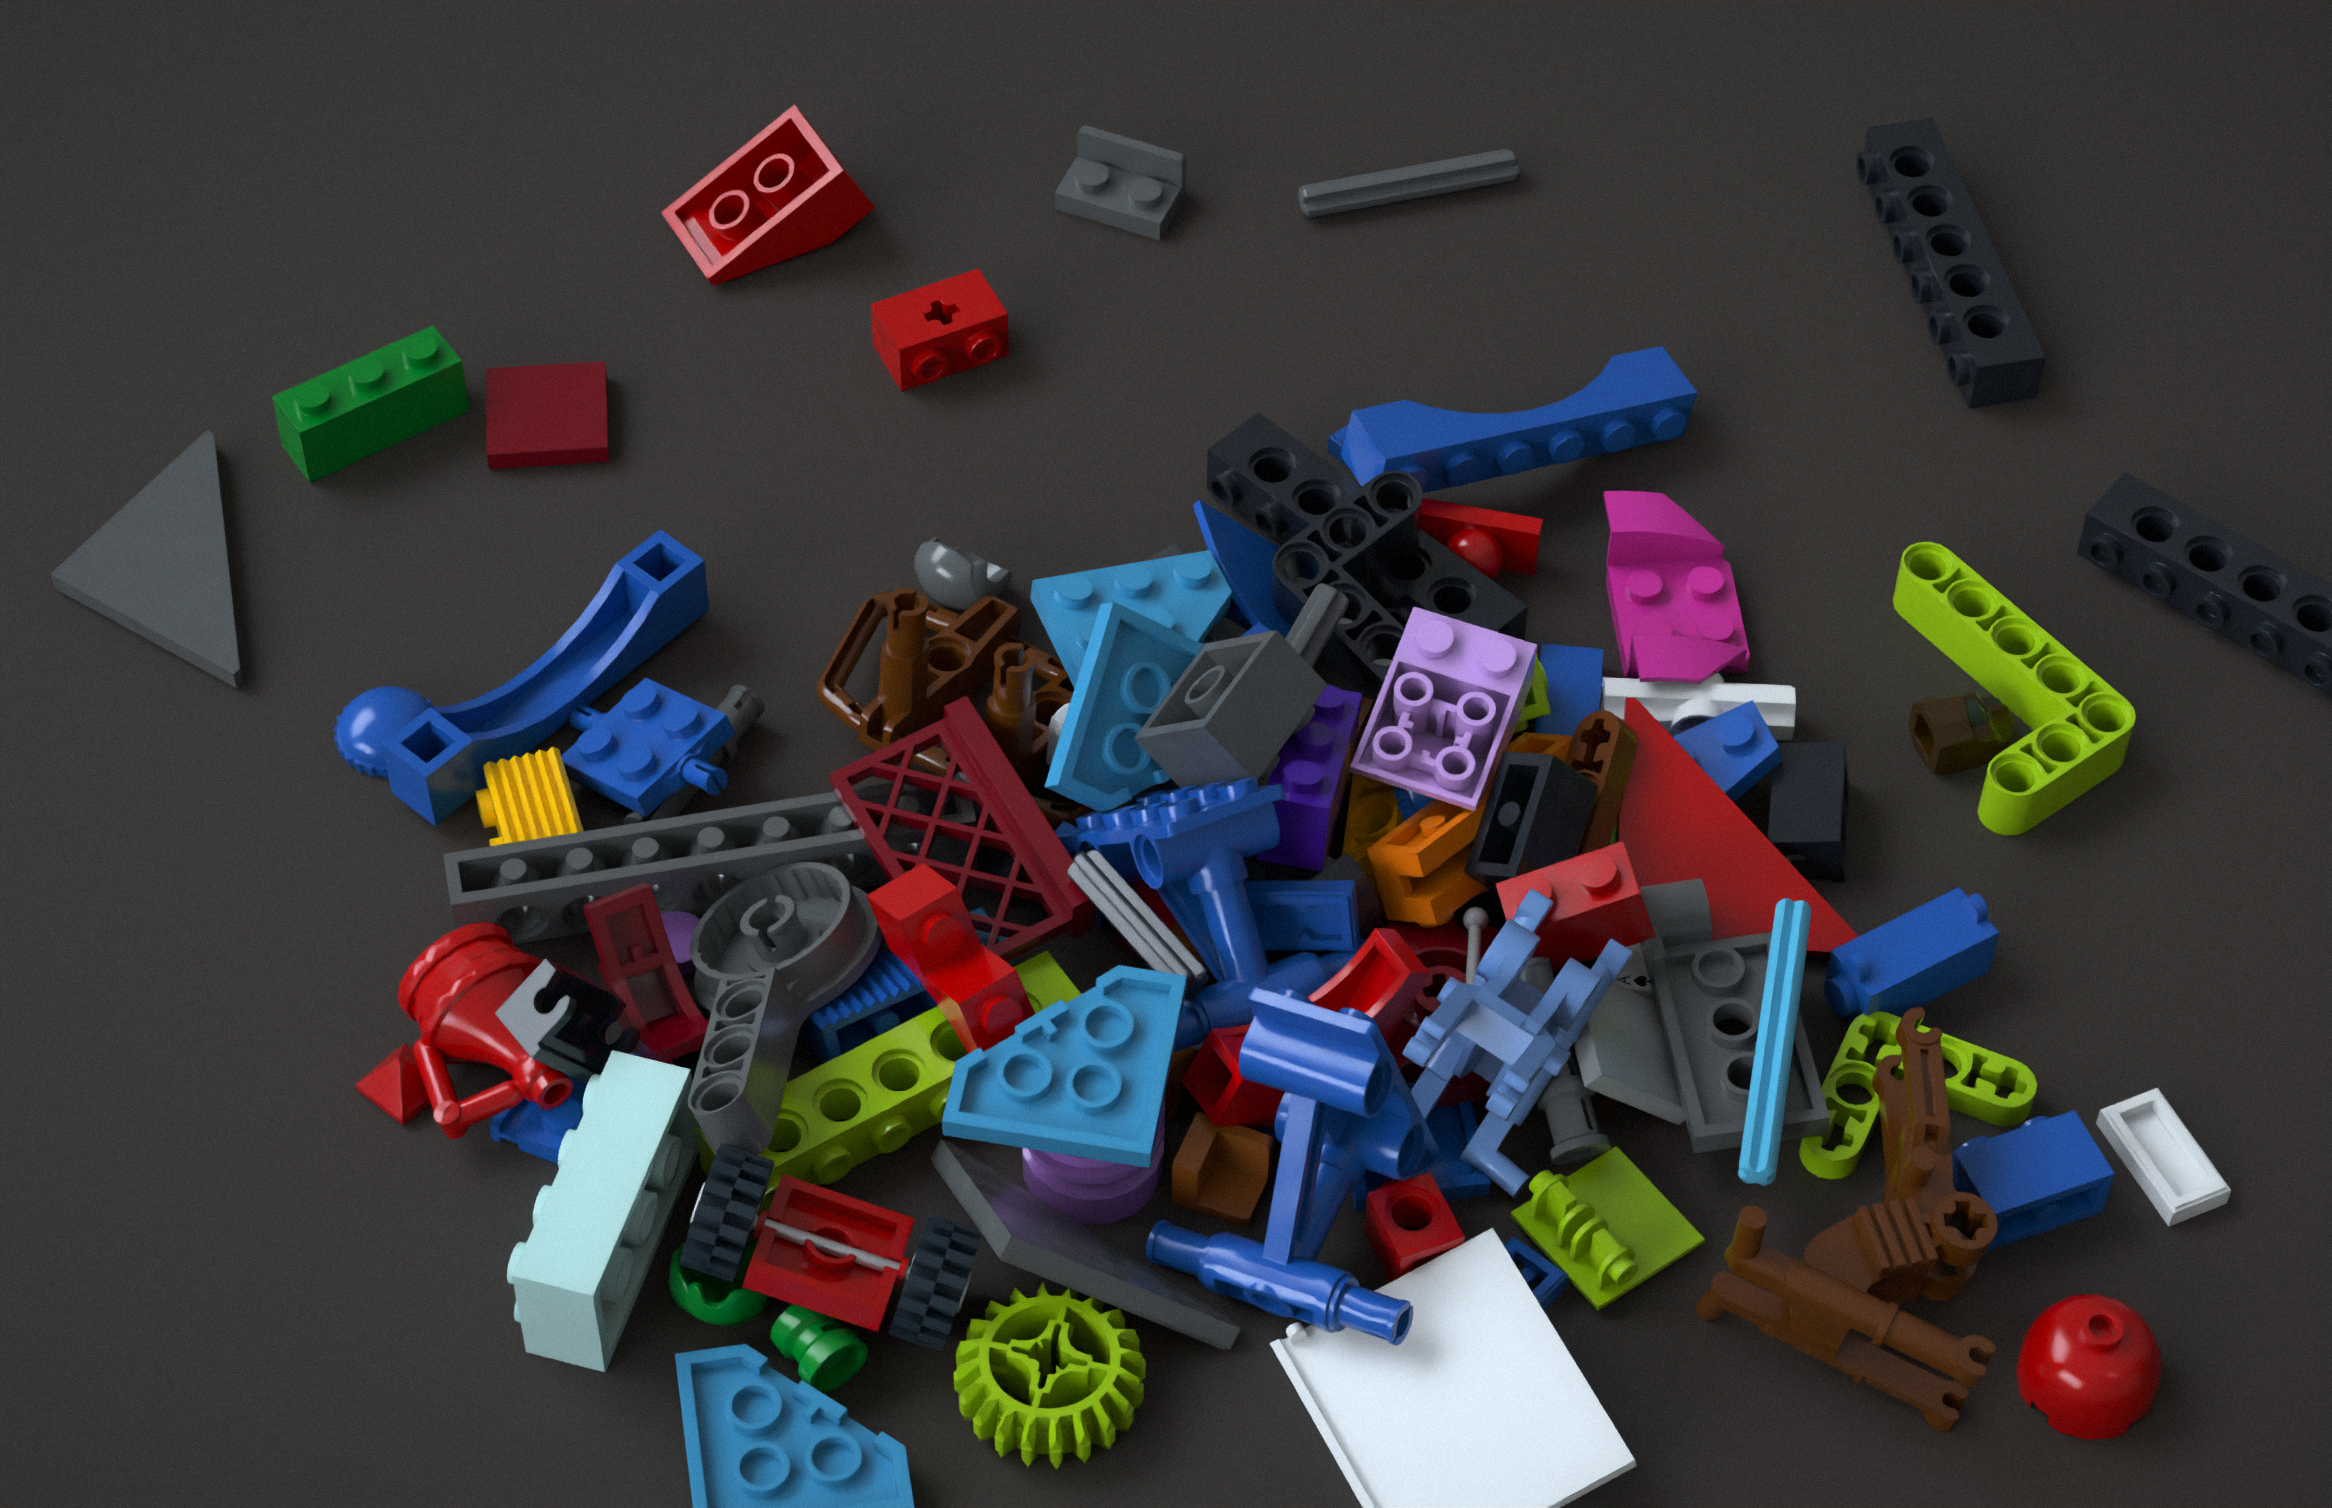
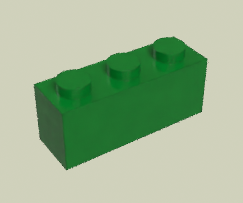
(371, 403)

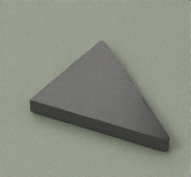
(166, 565)
(1060, 1249)

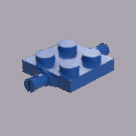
(647, 747)

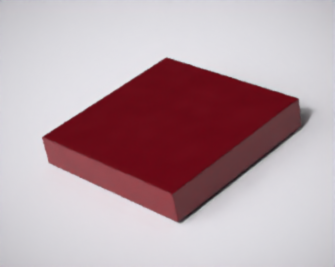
(547, 415)

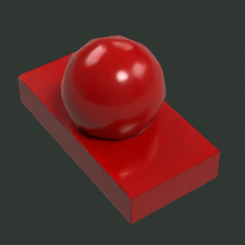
(1485, 536)

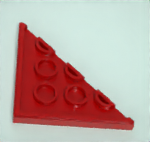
(1687, 829)

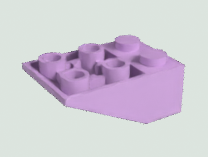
(1446, 709)

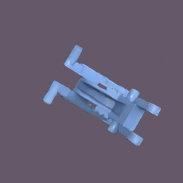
(1508, 1034)

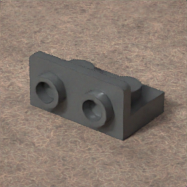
(1123, 183)

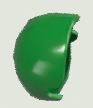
(714, 1298)

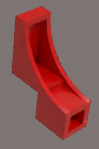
(938, 943)
(1376, 981)

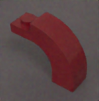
(645, 975)

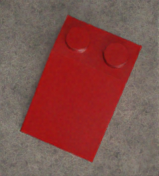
(768, 202)

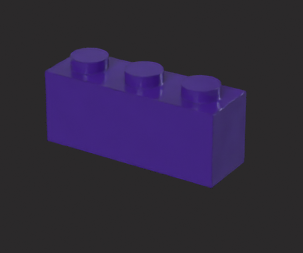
(1314, 779)

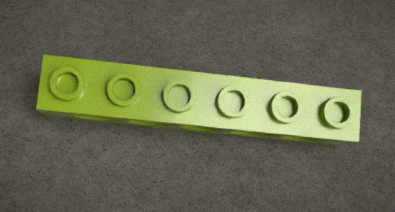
(862, 1088)

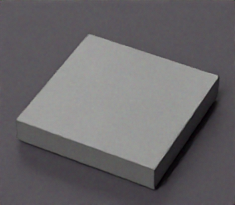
(1627, 1056)

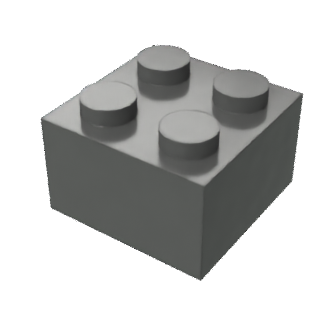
(1232, 711)

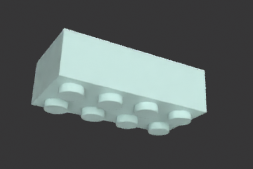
(604, 1211)

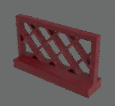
(1004, 804)

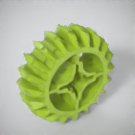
(1078, 1402)

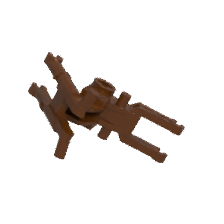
(1878, 1255)

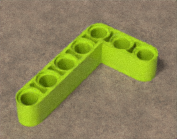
(2074, 713)

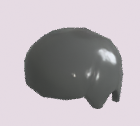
(957, 576)

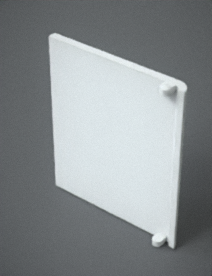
(1468, 1406)

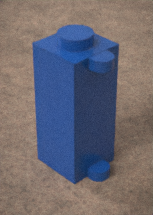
(1912, 957)

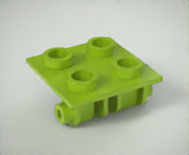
(1605, 1226)

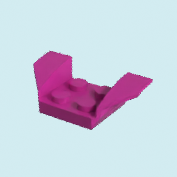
(1670, 593)

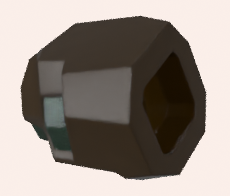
(1959, 731)

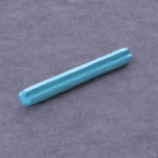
(1775, 1043)

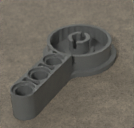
(762, 967)

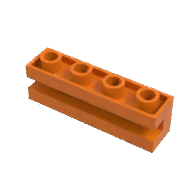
(1425, 857)

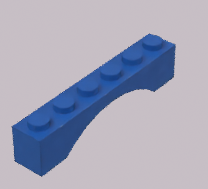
(1629, 404)
(639, 609)

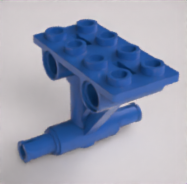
(1193, 854)
(1336, 1120)

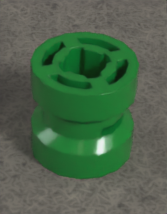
(823, 1349)

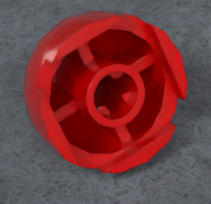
(2090, 1366)

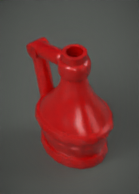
(454, 1000)

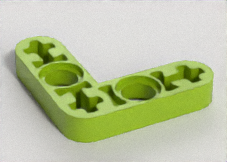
(1860, 1120)

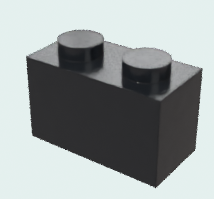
(1530, 818)

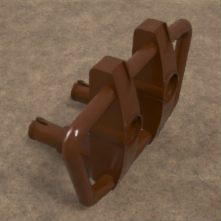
(927, 674)

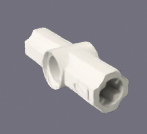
(1686, 705)

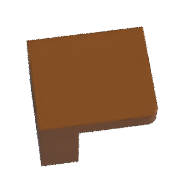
(1222, 1170)

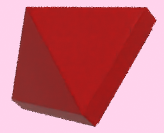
(396, 1086)

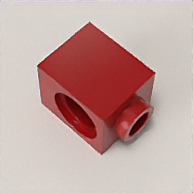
(1412, 1204)

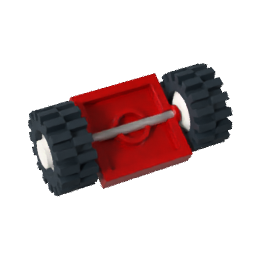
(829, 1250)

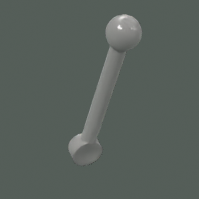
(1475, 922)

